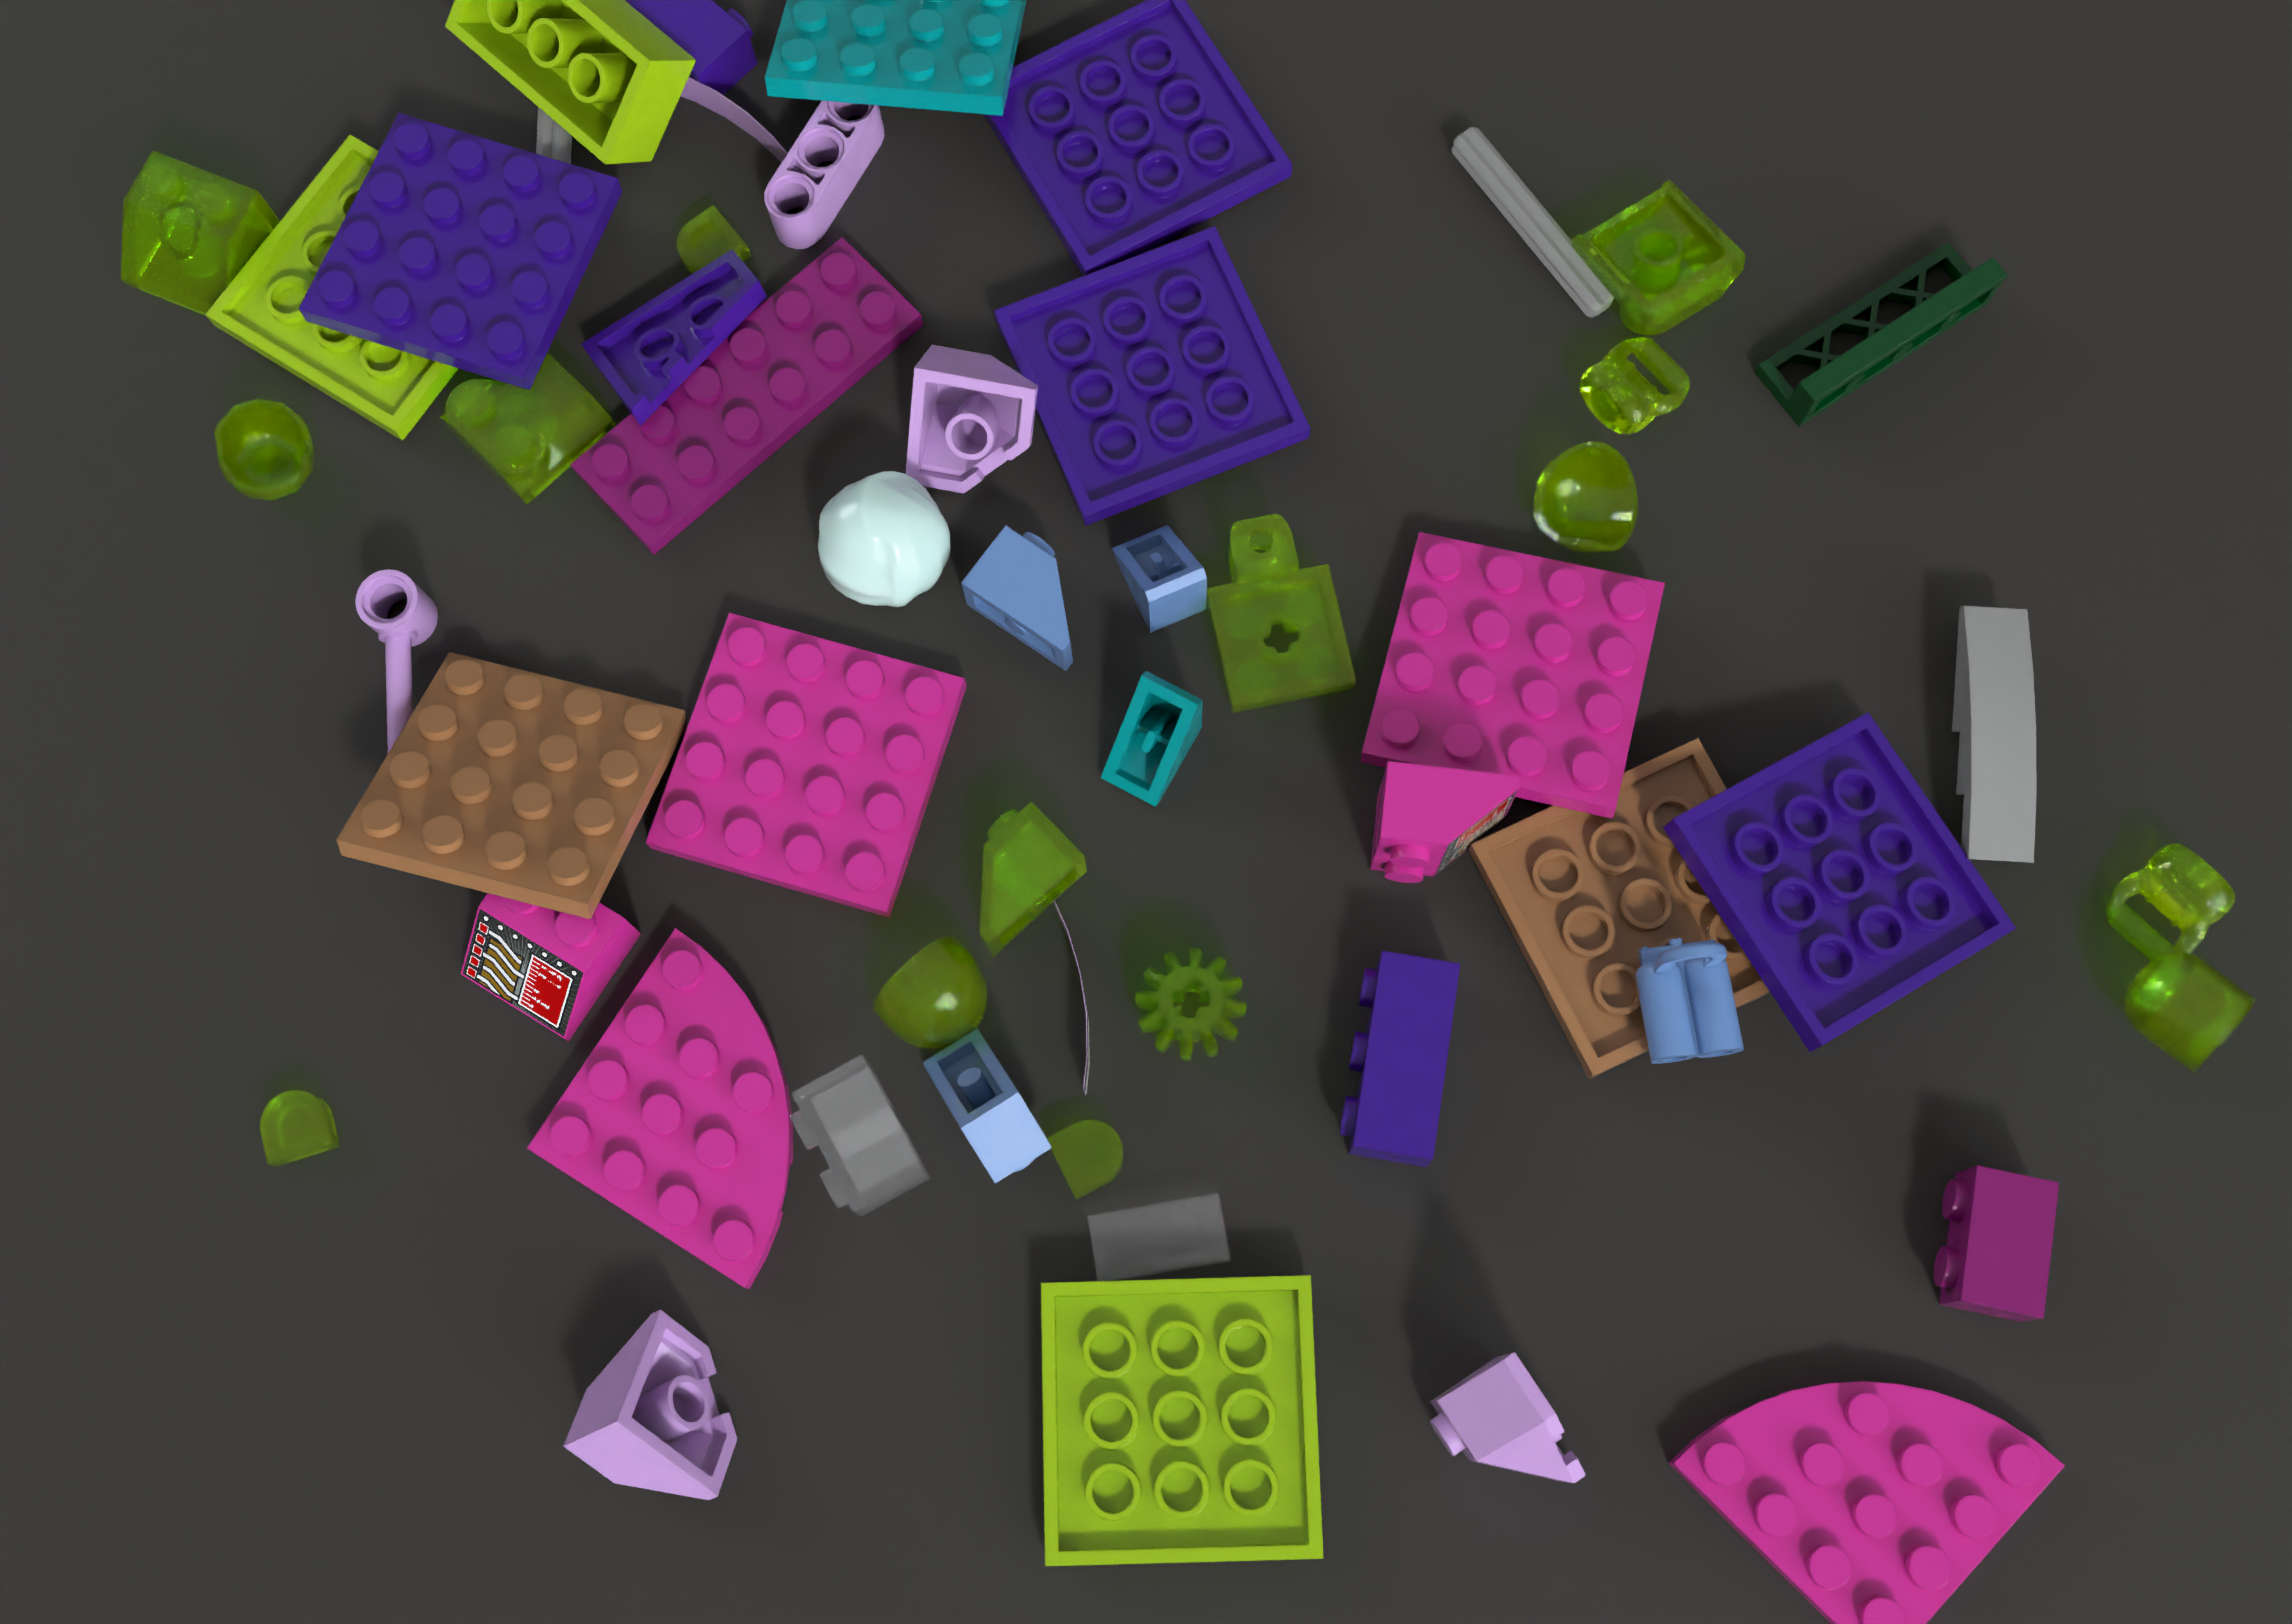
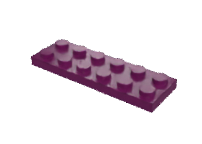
(749, 395)

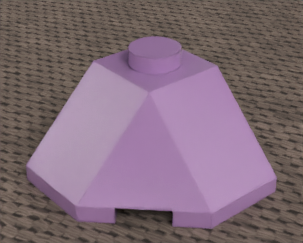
(966, 418)
(655, 1415)
(1504, 1422)

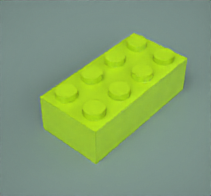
(585, 65)

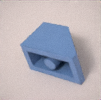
(1022, 593)
(987, 1106)

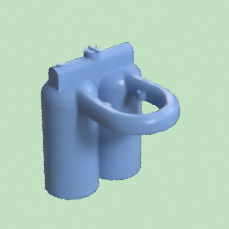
(1687, 1001)

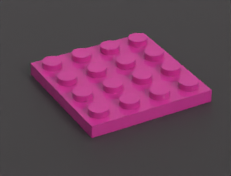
(1516, 671)
(807, 764)

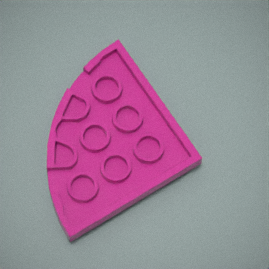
(683, 1114)
(1868, 1492)

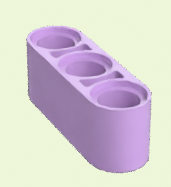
(822, 189)

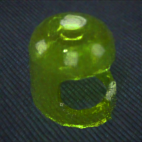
(2185, 1006)

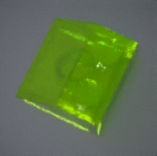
(189, 232)

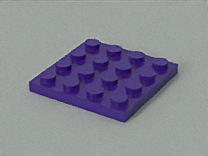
(1135, 134)
(462, 251)
(1152, 375)
(1838, 880)

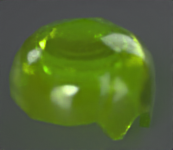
(264, 449)

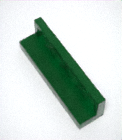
(1882, 343)

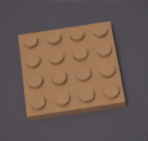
(515, 785)
(1598, 890)

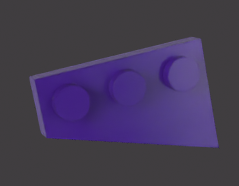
(674, 333)

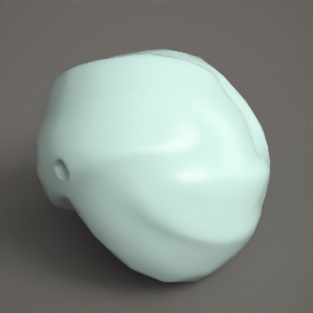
(883, 540)

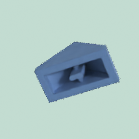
(1162, 577)

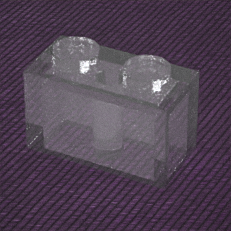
(858, 1137)

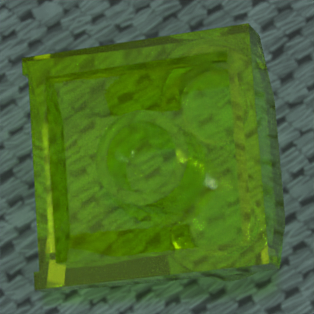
(1661, 260)
(524, 432)

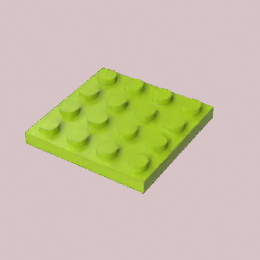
(266, 297)
(1180, 1421)

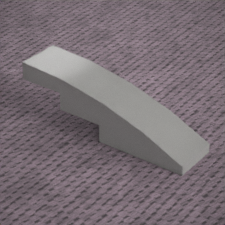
(1996, 733)

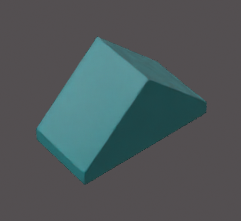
(1153, 738)

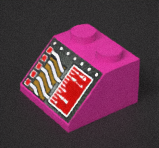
(1433, 816)
(546, 959)

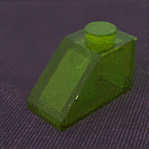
(1022, 873)

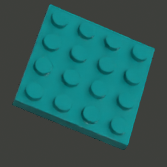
(898, 53)

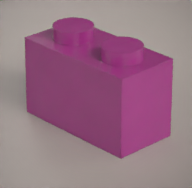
(1997, 1243)

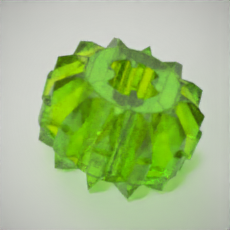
(1174, 989)

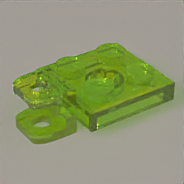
(1271, 592)

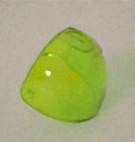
(1587, 499)
(934, 996)

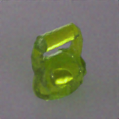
(1623, 396)
(2182, 890)

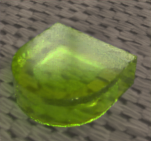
(707, 239)
(296, 1127)
(1087, 1155)

